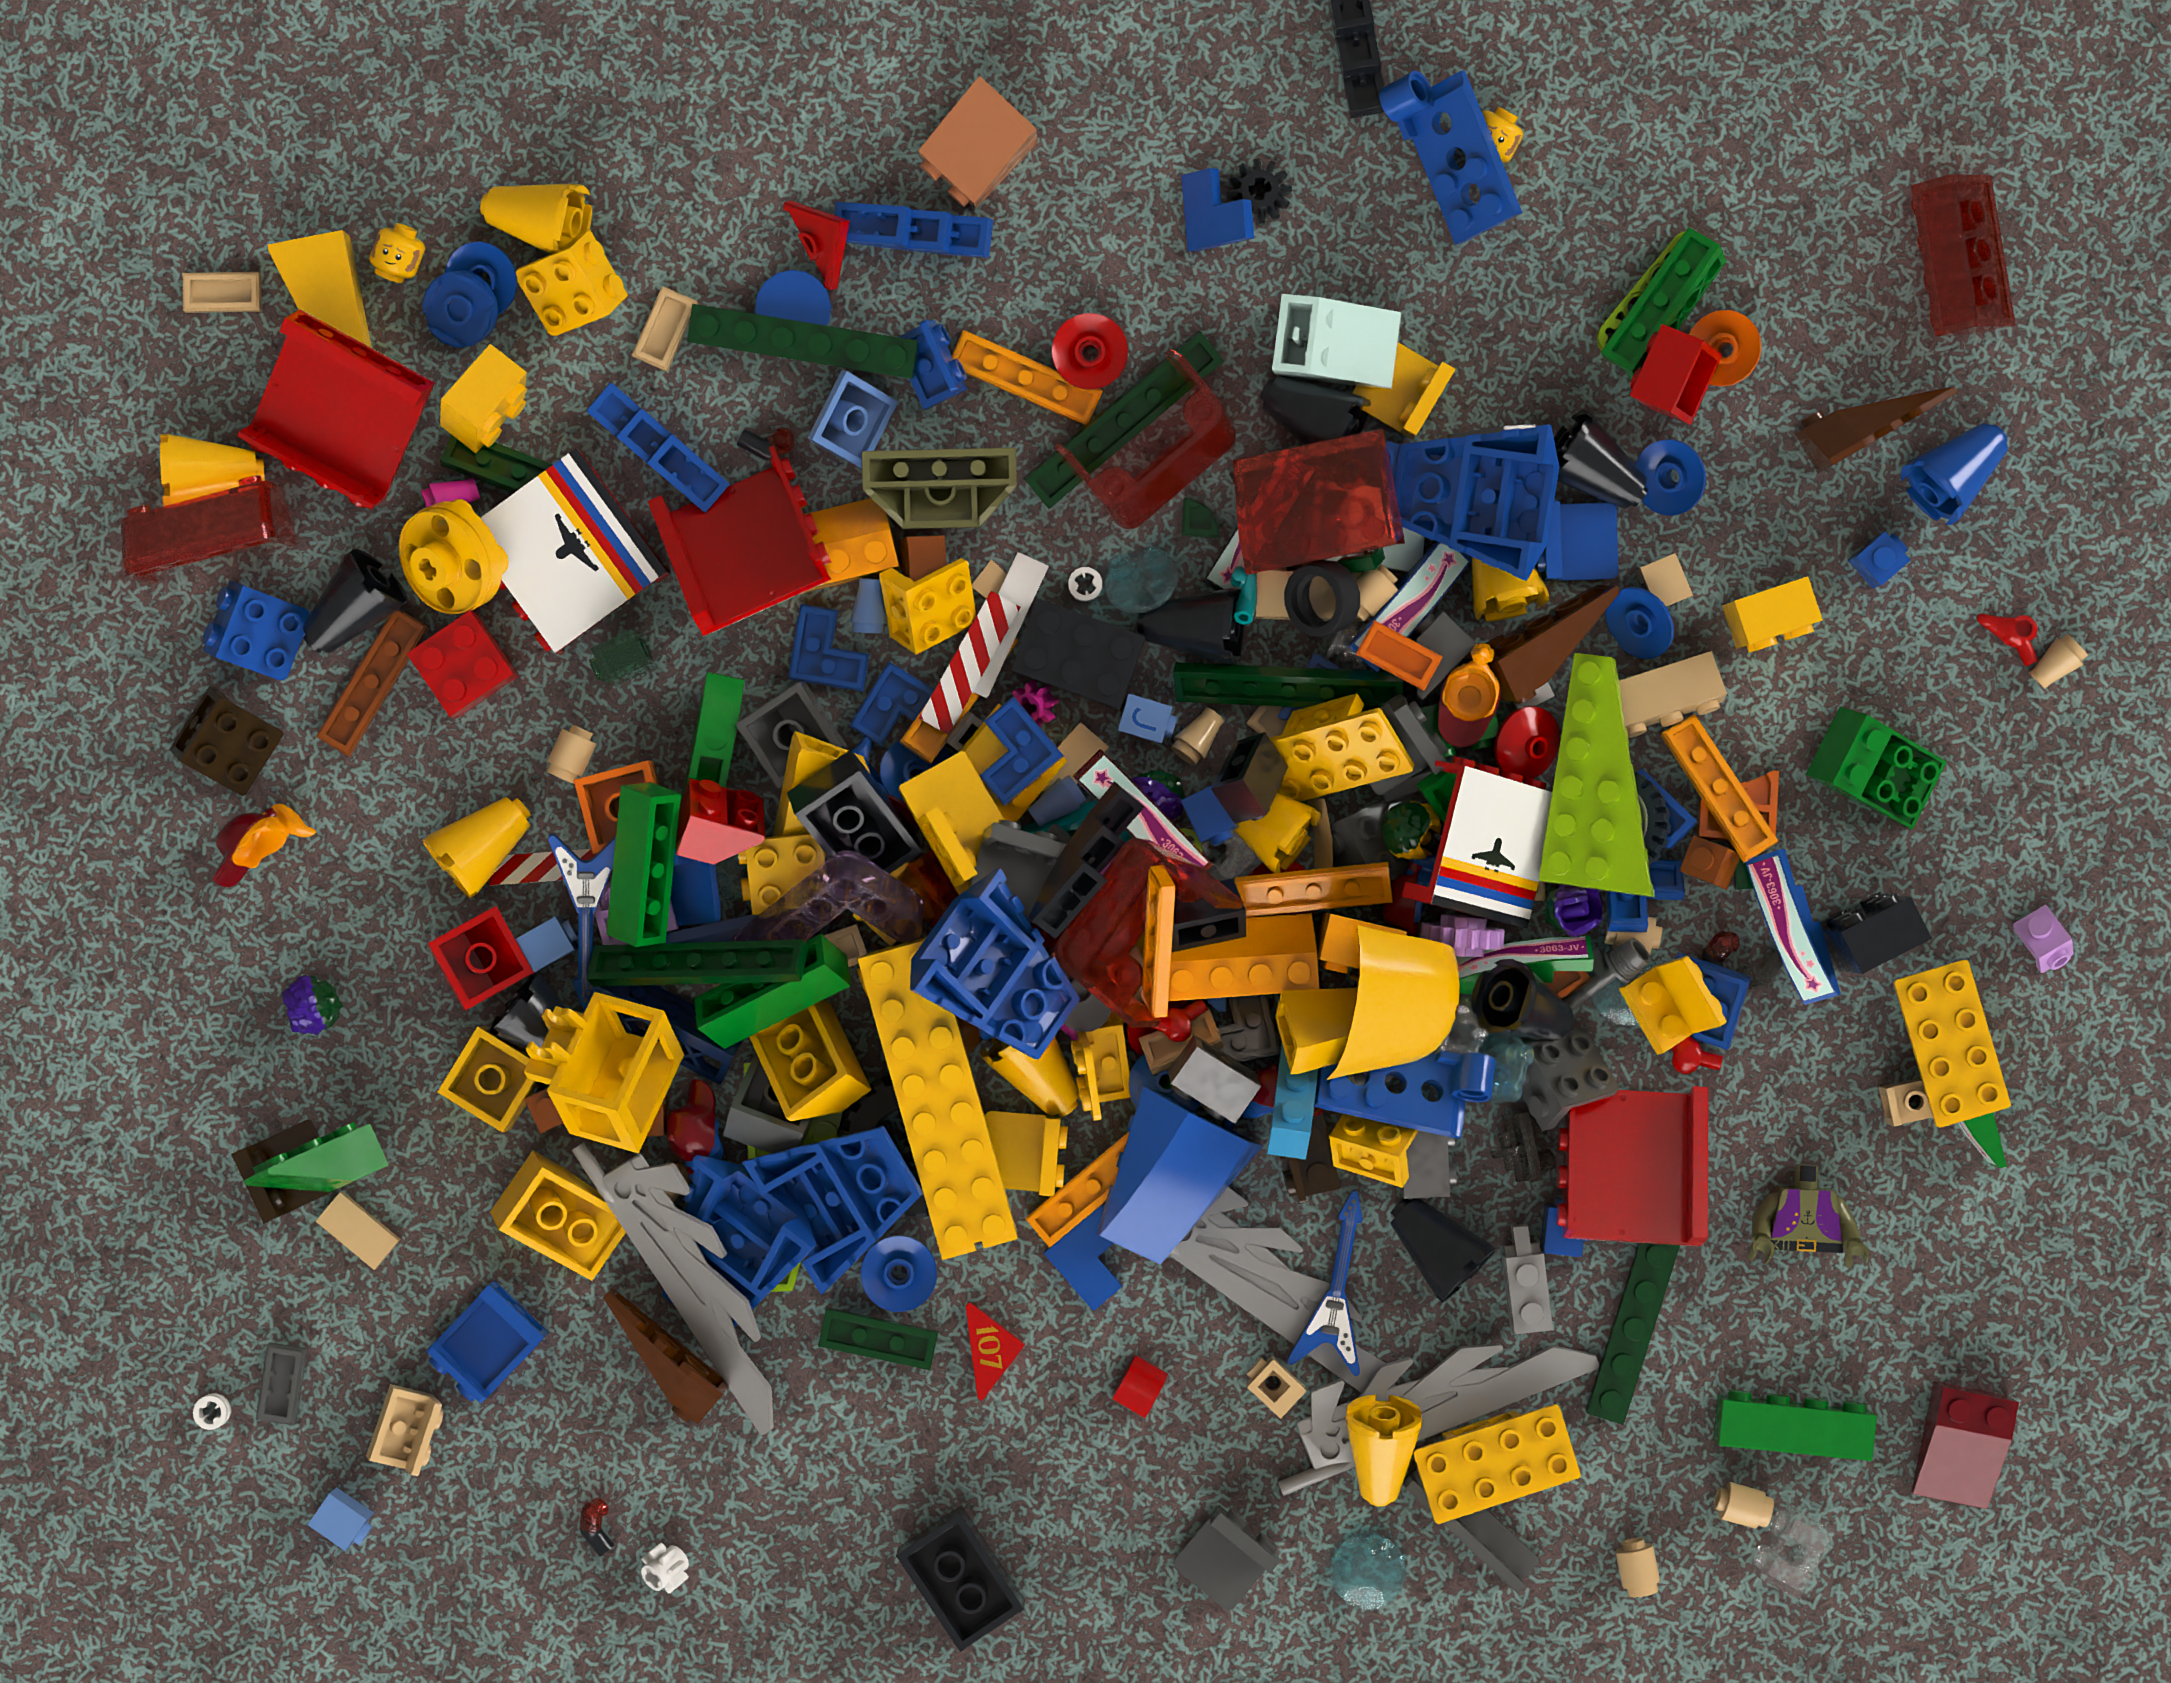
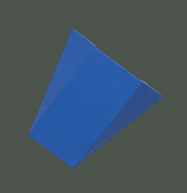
(1482, 494)
(994, 969)
(1169, 1175)
(849, 1191)
(759, 1232)

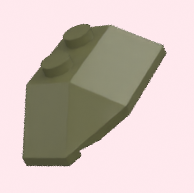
(939, 485)

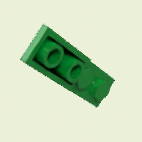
(715, 729)

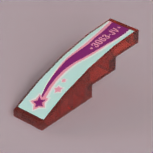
(1151, 822)

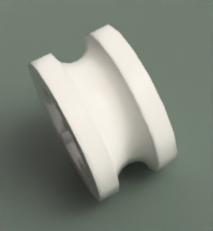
(1073, 586)
(219, 1420)

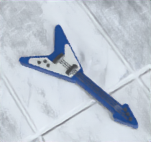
(585, 885)
(1332, 1318)

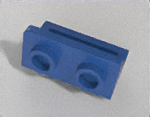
(936, 372)

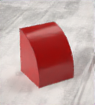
(1139, 1386)

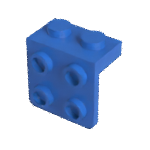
(1581, 543)
(255, 630)
(694, 892)

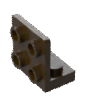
(225, 742)
(1317, 1171)
(277, 1201)

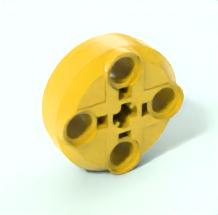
(451, 557)

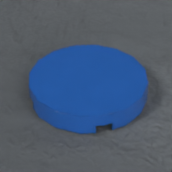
(794, 297)
(460, 308)

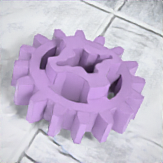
(1464, 933)

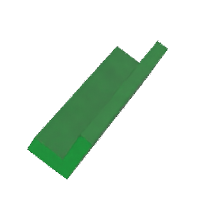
(1666, 299)

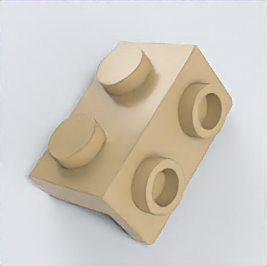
(405, 1429)

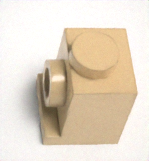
(1896, 1102)
(1278, 1399)

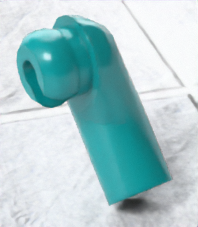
(1247, 597)

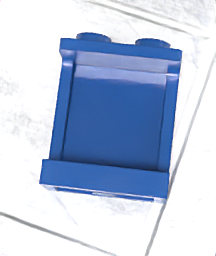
(486, 1343)

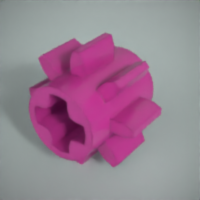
(1036, 695)

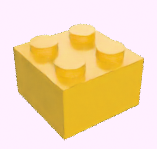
(484, 399)
(1773, 612)
(490, 1080)

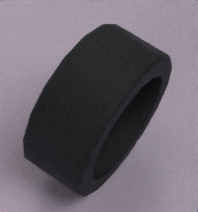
(1344, 589)

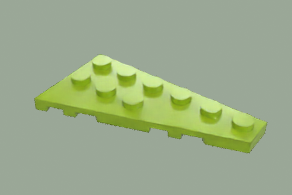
(1594, 807)

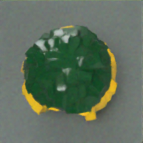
(1408, 827)

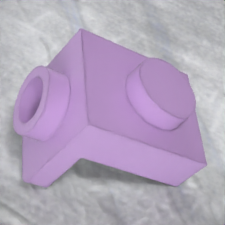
(2045, 939)

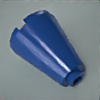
(1953, 473)

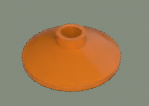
(1733, 329)

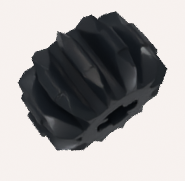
(1268, 180)

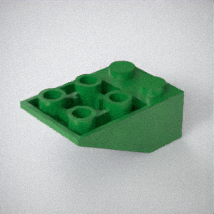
(1876, 767)
(323, 1162)

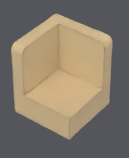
(1665, 580)

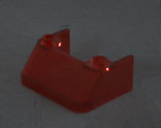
(1136, 499)
(204, 528)
(1103, 933)

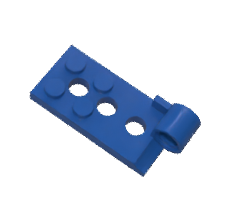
(1418, 113)
(1453, 1075)

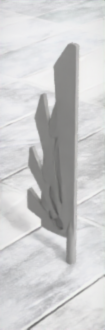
(1252, 1277)
(699, 1293)
(1445, 1396)

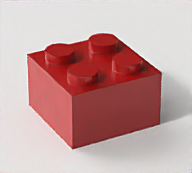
(1675, 374)
(463, 664)

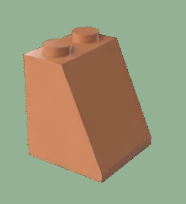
(977, 144)

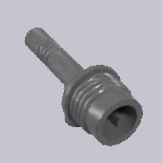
(1620, 963)

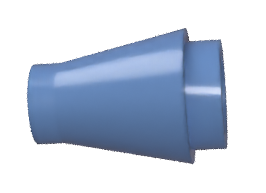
(869, 608)
(1058, 800)

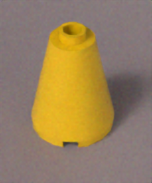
(539, 214)
(202, 467)
(1502, 594)
(1281, 833)
(478, 843)
(1043, 1081)
(1382, 1444)

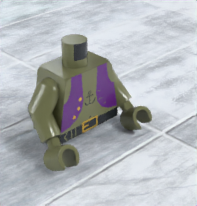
(1805, 1220)

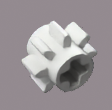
(665, 1568)

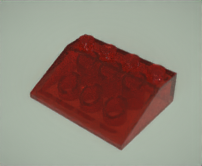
(1316, 502)

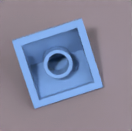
(852, 419)

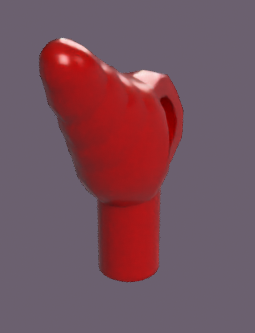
(2014, 632)
(1178, 1024)
(1689, 1056)

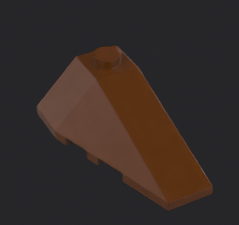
(1850, 429)
(1532, 657)
(679, 1373)

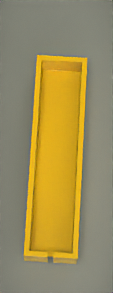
(938, 1107)

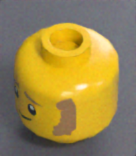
(1504, 132)
(397, 253)

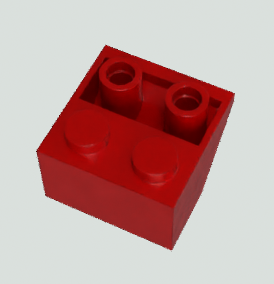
(718, 822)

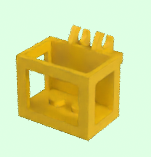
(601, 1076)

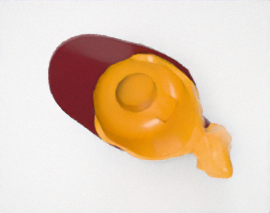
(1469, 699)
(252, 837)

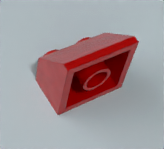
(480, 958)

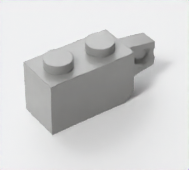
(1526, 1284)

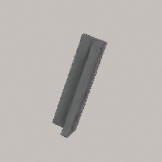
(1486, 1538)

